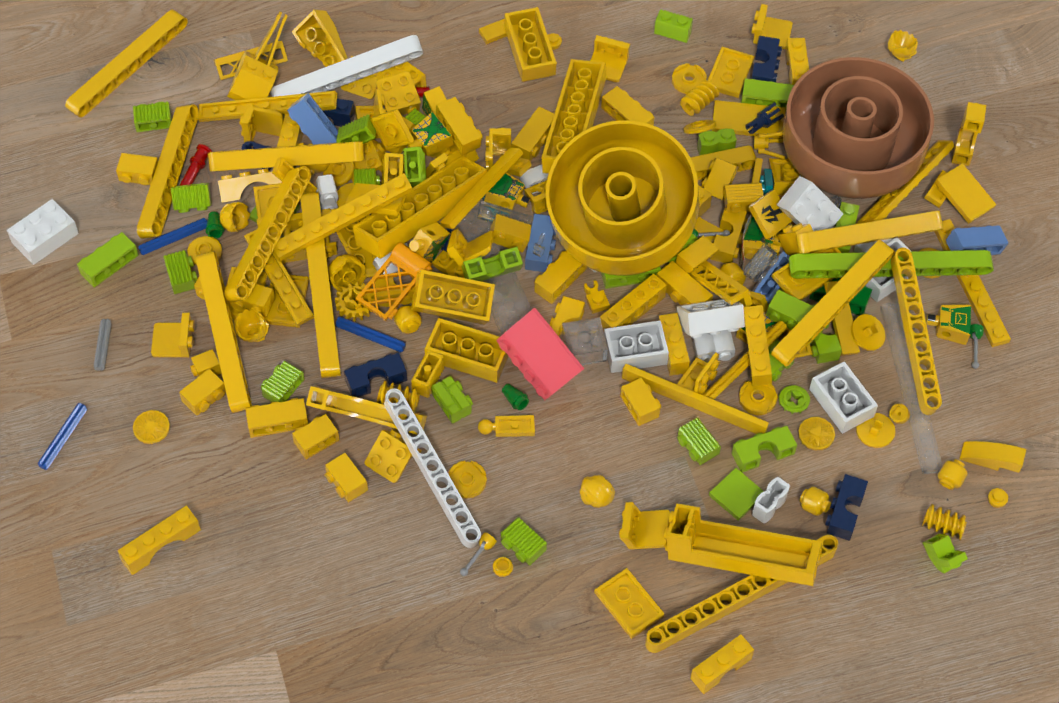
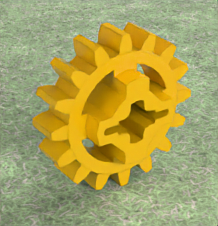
(347, 306)

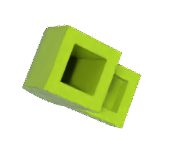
(943, 553)

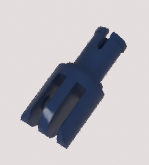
(763, 119)

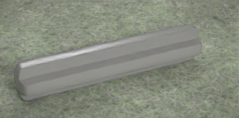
(102, 344)

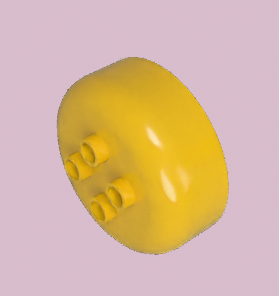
(623, 197)

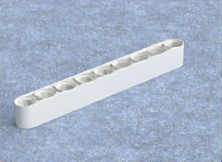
(353, 68)
(432, 477)

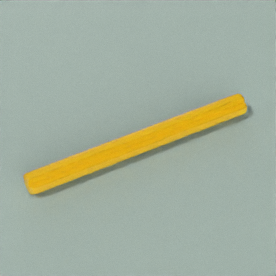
(723, 382)

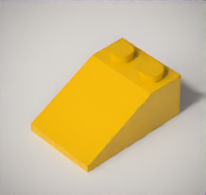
(783, 174)

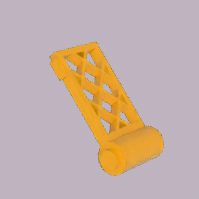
(407, 261)

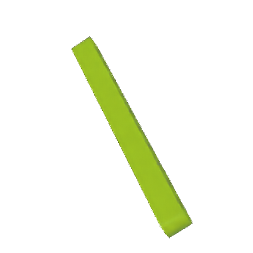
(925, 262)

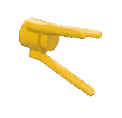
(762, 142)

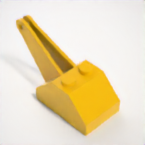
(255, 75)

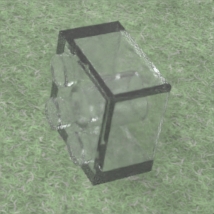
(585, 340)

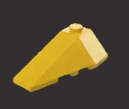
(320, 37)
(347, 239)

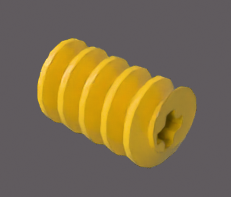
(699, 97)
(411, 397)
(945, 521)

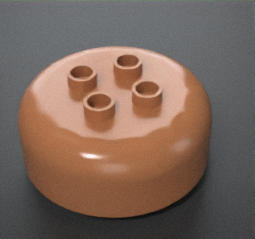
(857, 127)

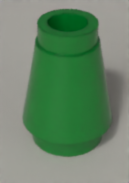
(214, 227)
(516, 398)

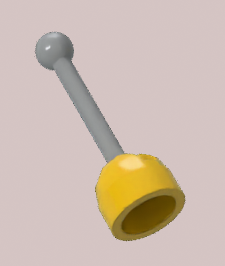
(486, 543)

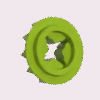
(798, 393)

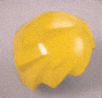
(902, 45)
(234, 216)
(251, 326)
(596, 491)

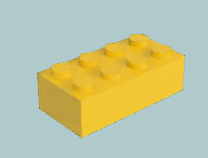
(530, 44)
(453, 297)
(467, 350)

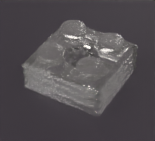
(757, 266)

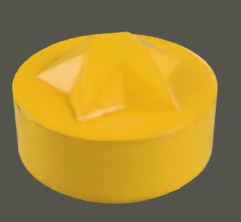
(899, 413)

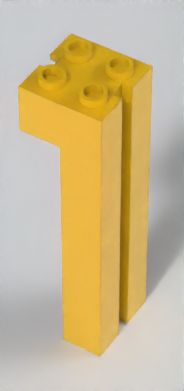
(740, 548)

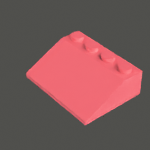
(539, 354)

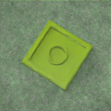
(736, 494)

